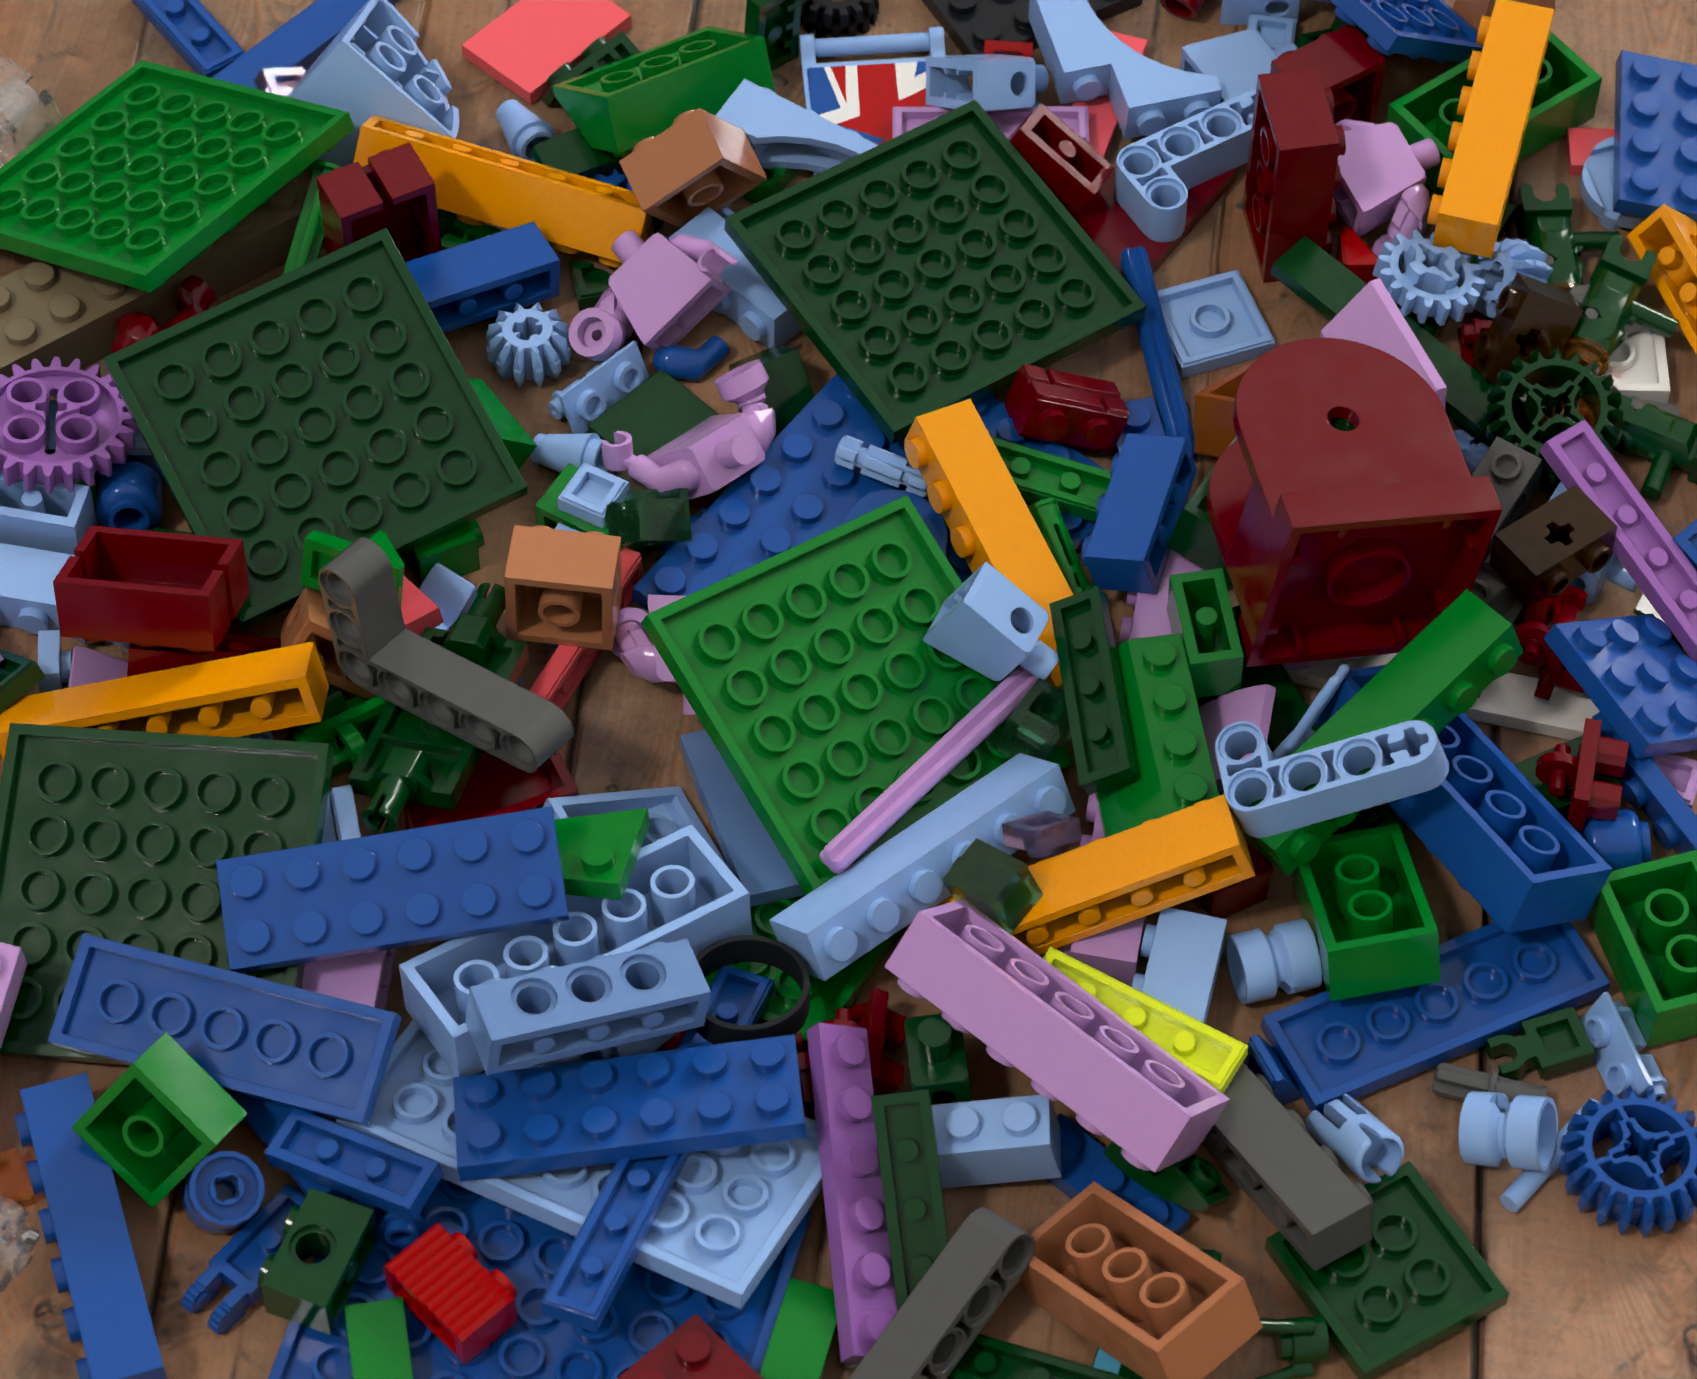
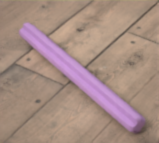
(926, 772)

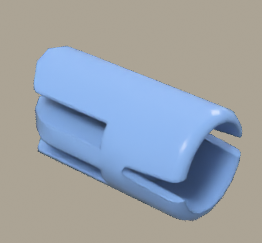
(1357, 1138)

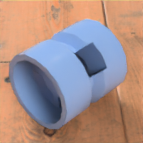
(1281, 959)
(1515, 1131)

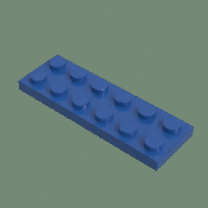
(392, 890)
(1484, 992)
(238, 1027)
(628, 1108)

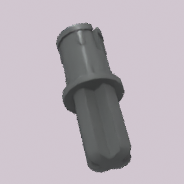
(1457, 1082)

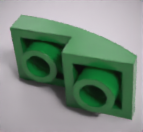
(801, 1333)

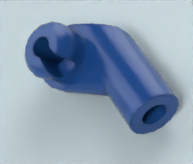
(691, 363)

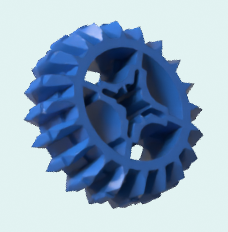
(1629, 1178)

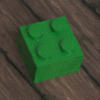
(159, 1119)

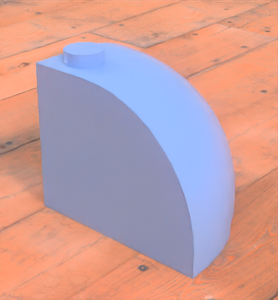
(379, 72)

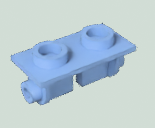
(600, 388)
(1616, 1044)

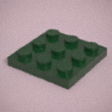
(1401, 1287)

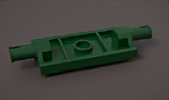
(417, 760)

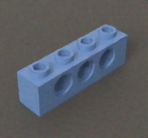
(587, 1006)

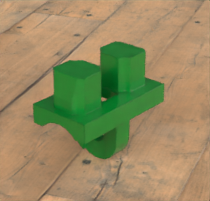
(351, 726)

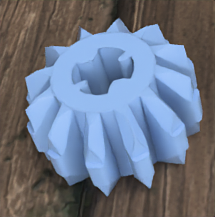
(1507, 260)
(528, 344)

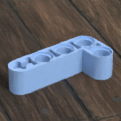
(1160, 168)
(1409, 745)

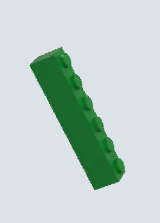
(1424, 682)

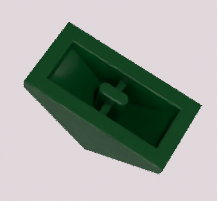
(788, 383)

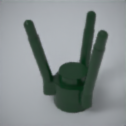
(1298, 1341)

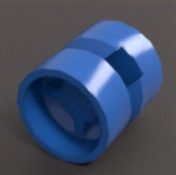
(223, 1192)

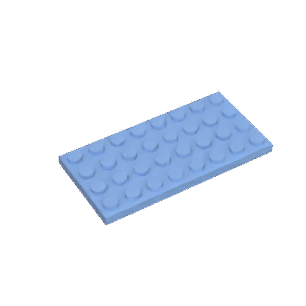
(715, 1228)

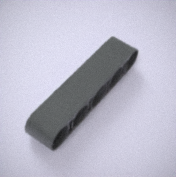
(951, 1301)

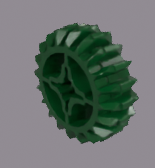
(1527, 389)

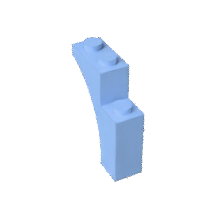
(1094, 63)

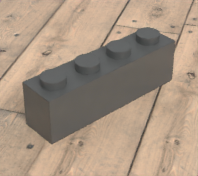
(1289, 1173)

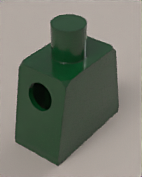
(937, 1057)

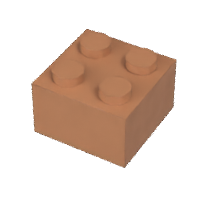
(692, 167)
(563, 587)

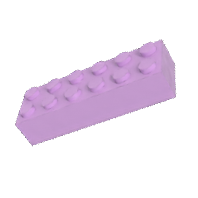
(1056, 1035)

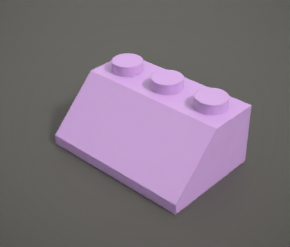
(1377, 322)

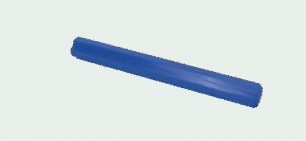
(1157, 348)

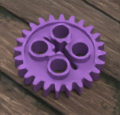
(90, 425)

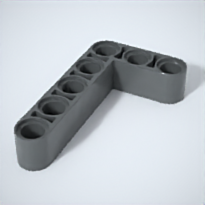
(424, 676)

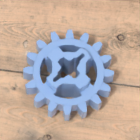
(1431, 278)

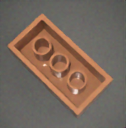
(1138, 1288)

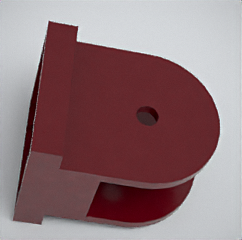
(1337, 532)

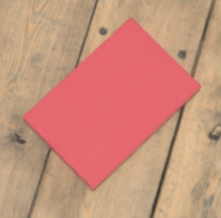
(540, 37)

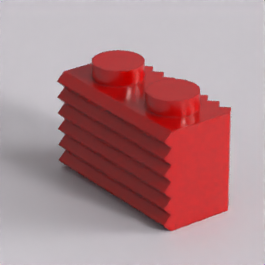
(453, 1291)

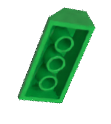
(649, 89)
(1165, 736)

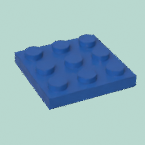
(1633, 679)

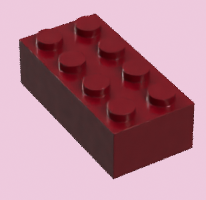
(1291, 165)

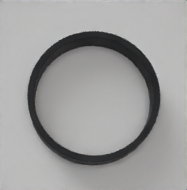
(760, 950)

